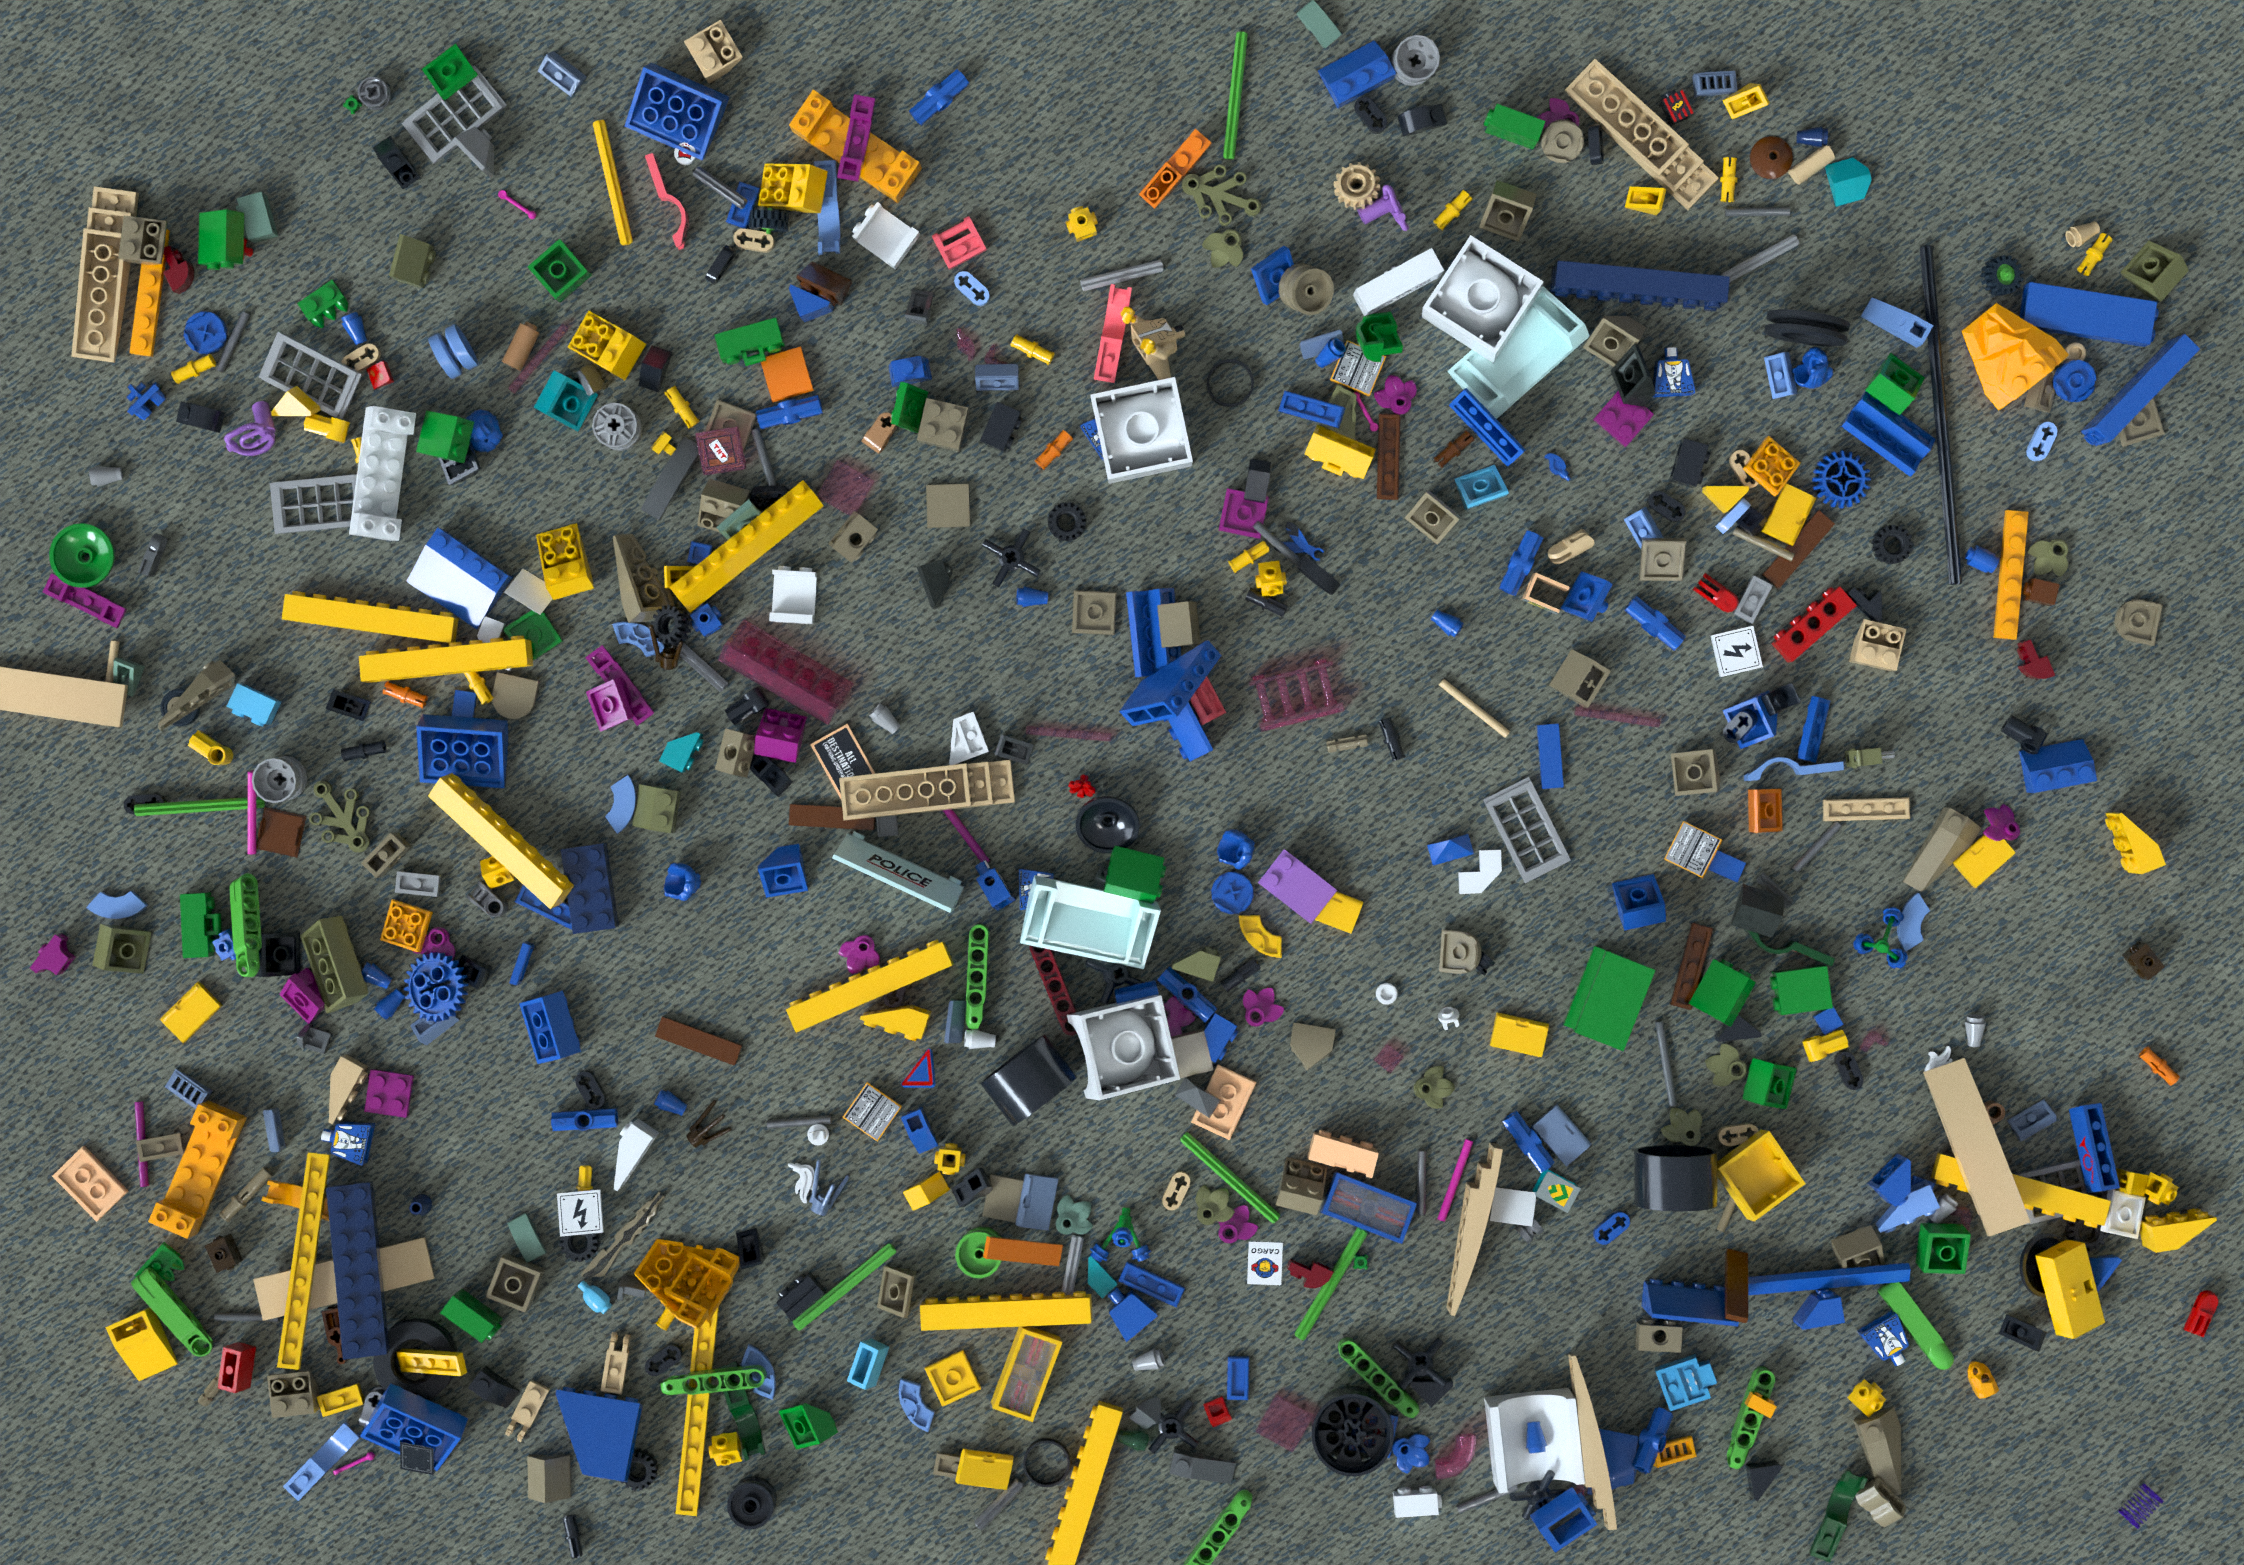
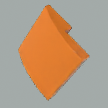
(787, 374)

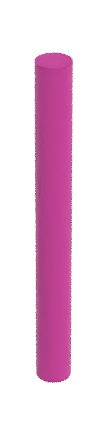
(252, 796)
(1455, 1180)

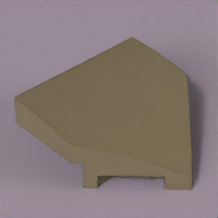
(1311, 1043)

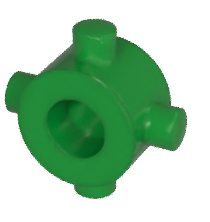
(352, 104)
(1360, 1262)

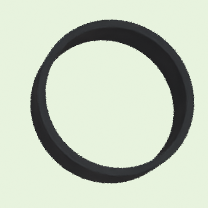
(1230, 361)
(1318, 575)
(1046, 1484)

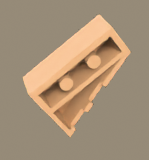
(1343, 1153)

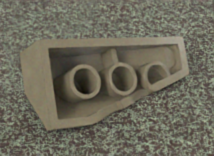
(638, 584)
(207, 685)
(1944, 844)
(1882, 1446)

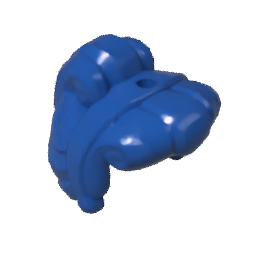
(1814, 371)
(485, 427)
(1235, 848)
(681, 881)

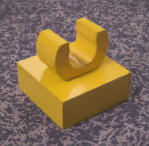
(662, 444)

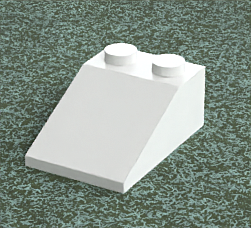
(632, 1147)

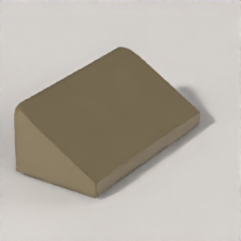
(2041, 394)

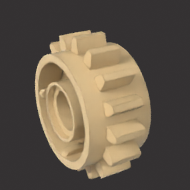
(1351, 176)

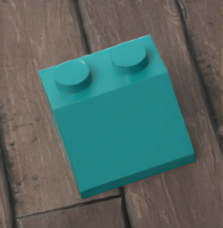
(565, 401)

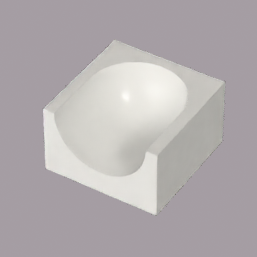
(1482, 299)
(1125, 1047)

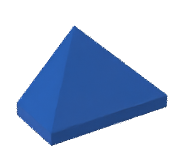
(1450, 849)
(2103, 1267)

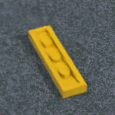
(431, 1362)

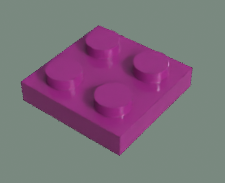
(1622, 420)
(1240, 515)
(609, 704)
(389, 1093)

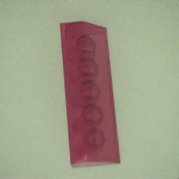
(785, 671)

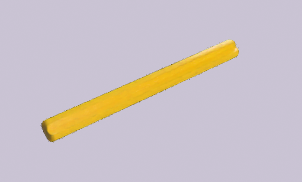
(612, 182)

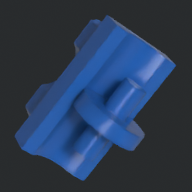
(152, 393)

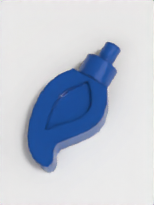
(1557, 466)

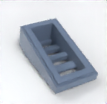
(1700, 92)
(205, 1091)

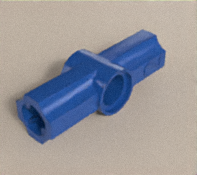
(939, 97)
(789, 412)
(1521, 563)
(1655, 623)
(1197, 1004)
(571, 1119)
(1528, 1141)
(1652, 1440)

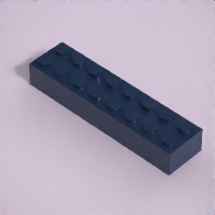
(1639, 285)
(357, 1270)

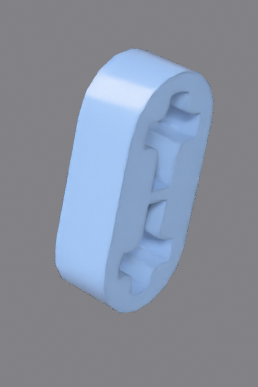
(975, 285)
(2037, 439)
(1733, 515)

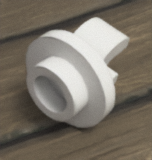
(1447, 1016)
(818, 1134)

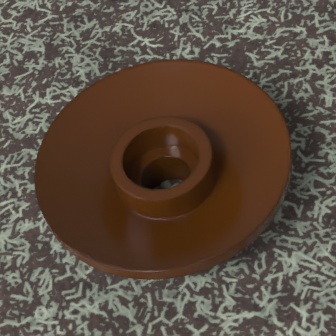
(1764, 165)

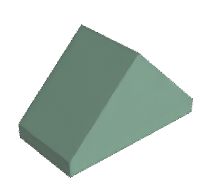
(127, 673)

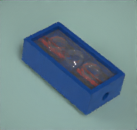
(1368, 1208)

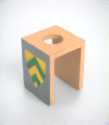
(1535, 576)

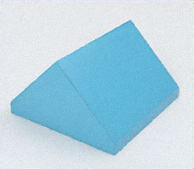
(1481, 487)

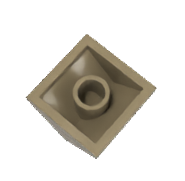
(1432, 517)
(1179, 624)
(896, 1290)
(549, 1477)

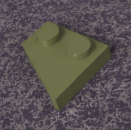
(1346, 399)

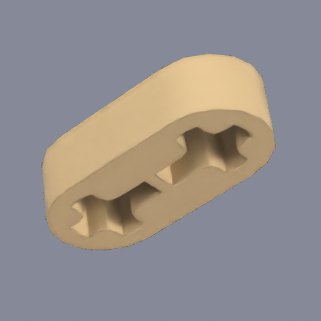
(754, 235)
(361, 352)
(1738, 470)
(1735, 1129)
(1172, 1188)

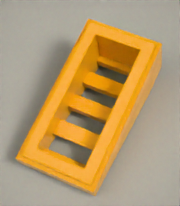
(1691, 1453)

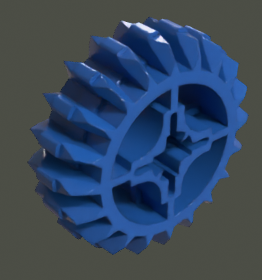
(1860, 479)

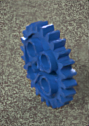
(441, 1005)

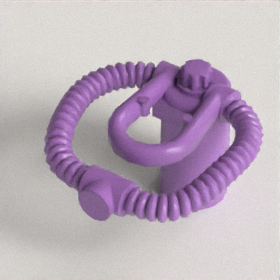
(1382, 206)
(263, 426)

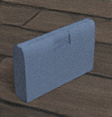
(1561, 1135)
(1036, 1201)

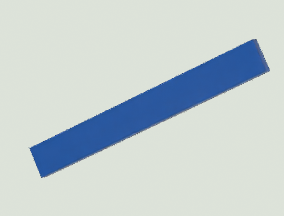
(1829, 1279)

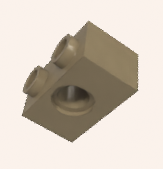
(852, 525)
(736, 753)
(386, 855)
(1669, 1342)

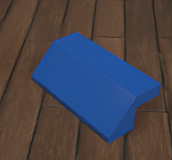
(1487, 427)
(1888, 433)
(1145, 631)

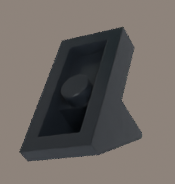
(1257, 481)
(1872, 607)
(1780, 698)
(2022, 1332)

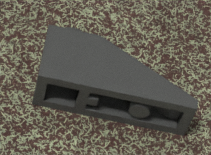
(1201, 1466)

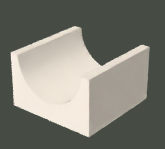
(1141, 430)
(1507, 1436)

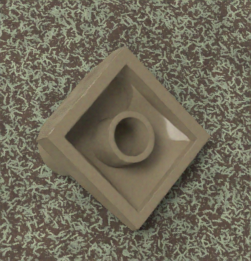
(1695, 772)

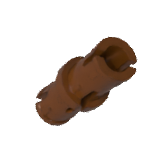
(1453, 449)

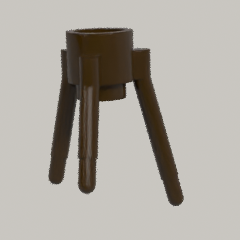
(669, 656)
(699, 1135)

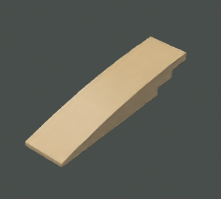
(1642, 134)
(102, 276)
(62, 697)
(927, 790)
(1976, 1147)
(1472, 1226)
(400, 1264)
(1592, 1450)

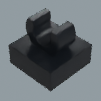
(1751, 521)

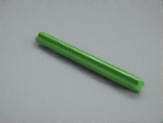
(1235, 95)
(195, 806)
(1229, 1177)
(844, 1286)
(1327, 1289)

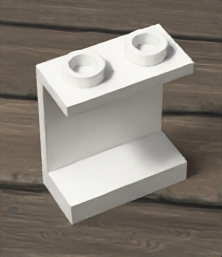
(885, 235)
(794, 595)

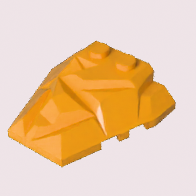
(2010, 354)
(688, 1278)

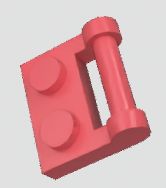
(961, 249)
(1206, 703)

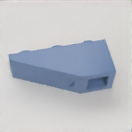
(1897, 322)
(1919, 1202)

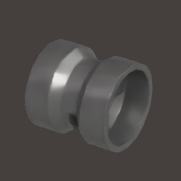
(1529, 1232)

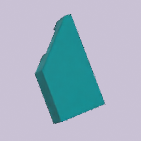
(1099, 1278)

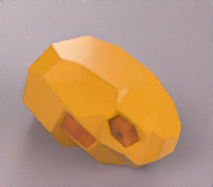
(1981, 1380)

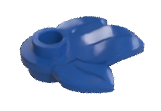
(1413, 1454)

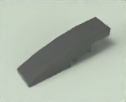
(671, 478)

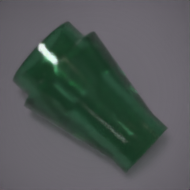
(1134, 1439)

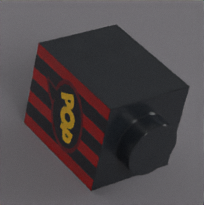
(1676, 107)

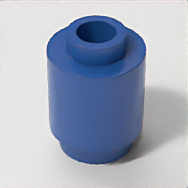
(1982, 559)

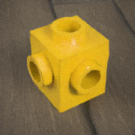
(1085, 230)
(1270, 578)
(494, 872)
(946, 1166)
(2160, 1189)
(1867, 1397)
(726, 1449)

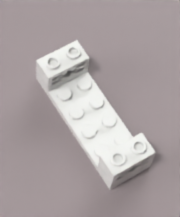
(380, 473)

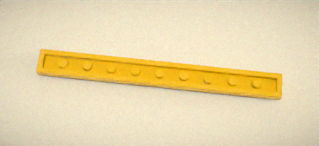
(303, 1261)
(696, 1421)

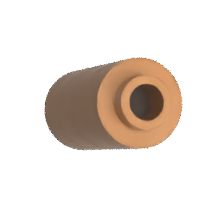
(521, 346)

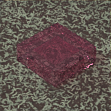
(1388, 1058)

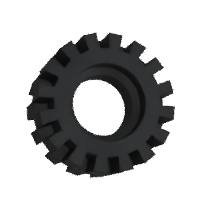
(1057, 512)
(1879, 547)
(680, 628)
(2092, 1242)
(577, 1254)
(651, 1471)

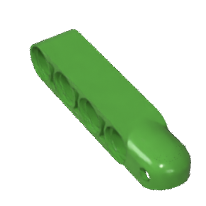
(244, 913)
(976, 1009)
(172, 1312)
(1917, 1325)
(680, 1384)
(1401, 1401)
(1737, 1450)
(1235, 1507)

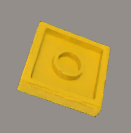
(952, 1378)

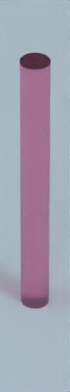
(538, 358)
(1617, 717)
(1067, 733)

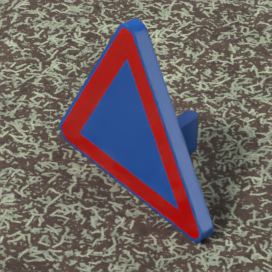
(922, 1073)

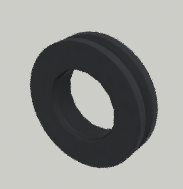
(1807, 327)
(424, 1330)

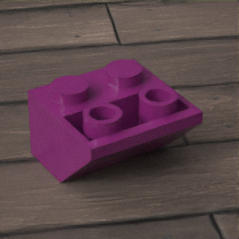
(780, 735)

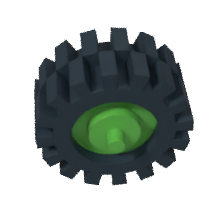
(769, 221)
(2002, 275)

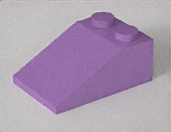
(1297, 886)

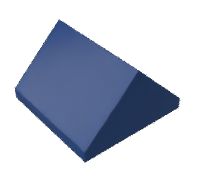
(809, 305)

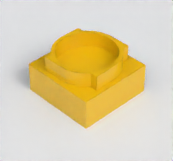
(1758, 1175)

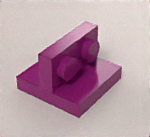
(303, 995)

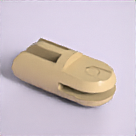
(1570, 547)

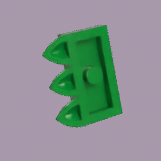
(323, 302)
(161, 1262)

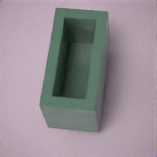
(258, 217)

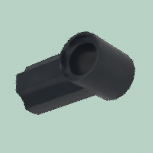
(750, 704)
(2029, 737)

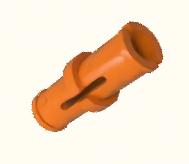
(1053, 450)
(405, 694)
(2159, 1066)

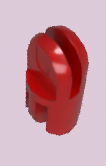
(1723, 598)
(2201, 1313)

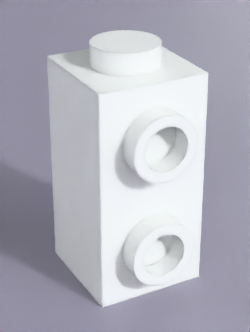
(1416, 1502)

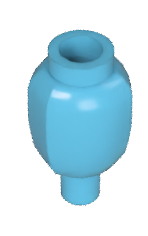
(595, 1297)

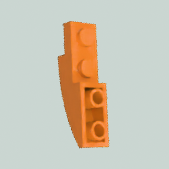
(1175, 169)

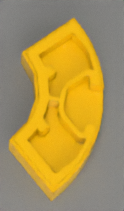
(1259, 936)

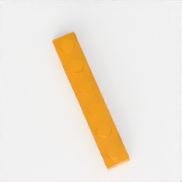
(148, 307)
(2010, 574)

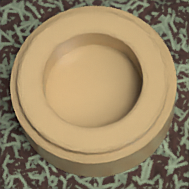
(2075, 351)

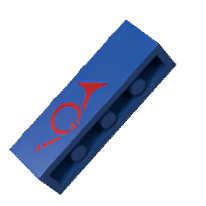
(2094, 1148)

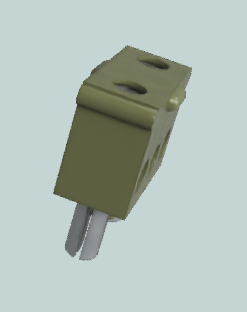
(1866, 757)

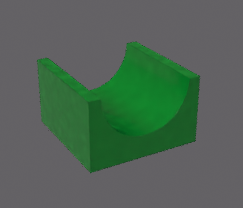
(1608, 998)

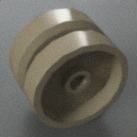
(1306, 289)

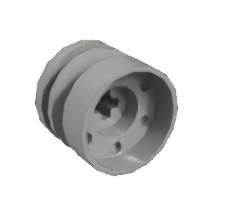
(1426, 56)
(626, 435)
(267, 780)

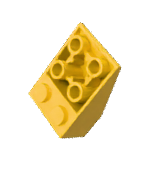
(793, 187)
(606, 345)
(564, 562)
(2137, 849)
(904, 1019)
(2173, 1230)
(142, 1343)

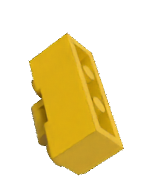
(1339, 452)

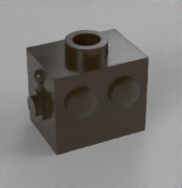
(2143, 960)
(230, 1254)

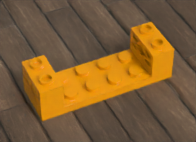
(827, 130)
(199, 1170)

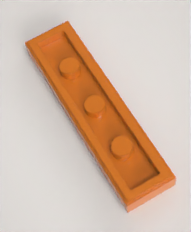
(1022, 1251)

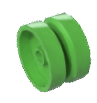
(967, 1257)

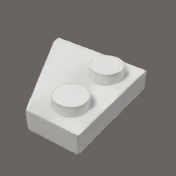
(966, 739)

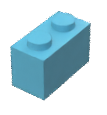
(253, 704)
(868, 1363)

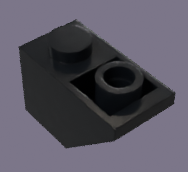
(396, 162)

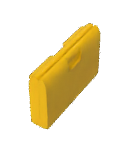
(1789, 514)
(1983, 859)
(1341, 912)
(191, 1012)
(1519, 1034)
(984, 1469)

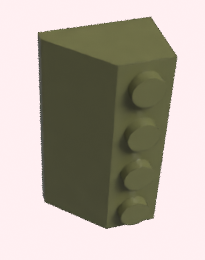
(334, 963)

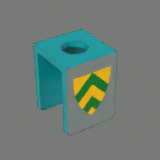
(1556, 1190)

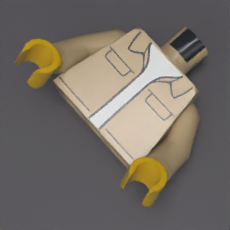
(1152, 337)

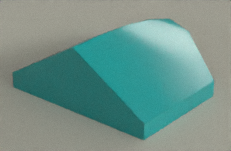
(1848, 181)

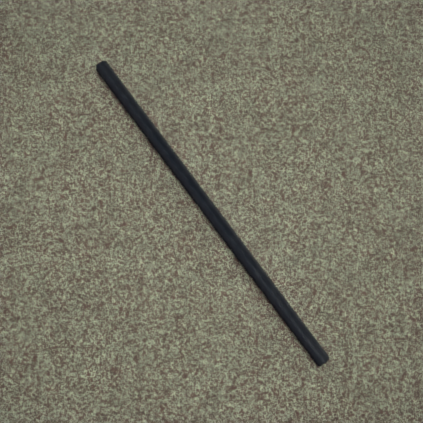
(1940, 415)

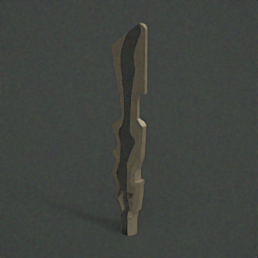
(625, 1236)

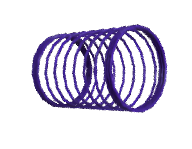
(2130, 1518)

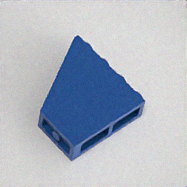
(1170, 688)
(601, 1431)

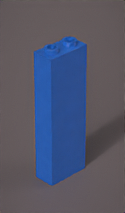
(2089, 314)
(2140, 390)

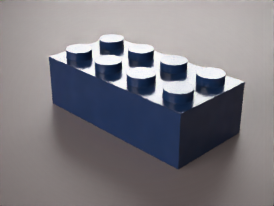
(592, 897)

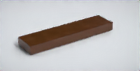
(1388, 457)
(1806, 541)
(825, 817)
(1691, 965)
(698, 1040)
(1736, 1285)

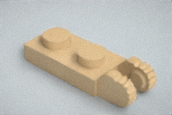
(615, 1365)
(528, 1408)

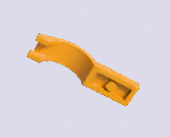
(290, 1195)

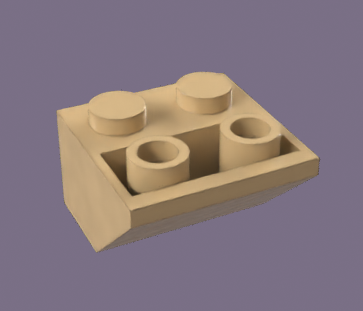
(714, 51)
(1878, 645)

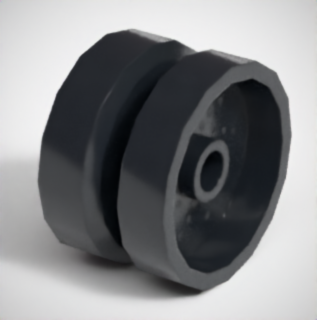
(747, 1514)

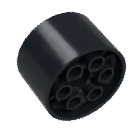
(1028, 1080)
(1675, 1178)
(1345, 1463)

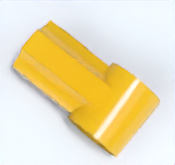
(331, 428)
(209, 748)
(1819, 1046)

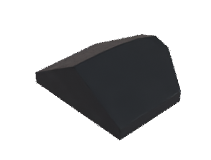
(456, 471)

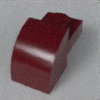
(180, 273)
(2034, 666)
(1315, 1275)

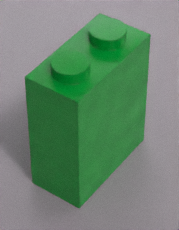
(1513, 126)
(221, 239)
(445, 436)
(1134, 875)
(1801, 990)
(1722, 991)
(472, 1316)

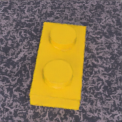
(340, 1399)

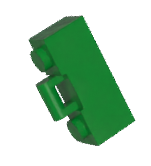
(750, 339)
(195, 924)

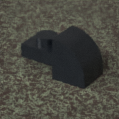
(1422, 119)
(200, 417)
(770, 774)
(972, 1187)

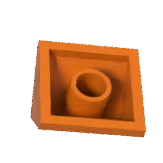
(1765, 810)

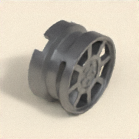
(374, 93)

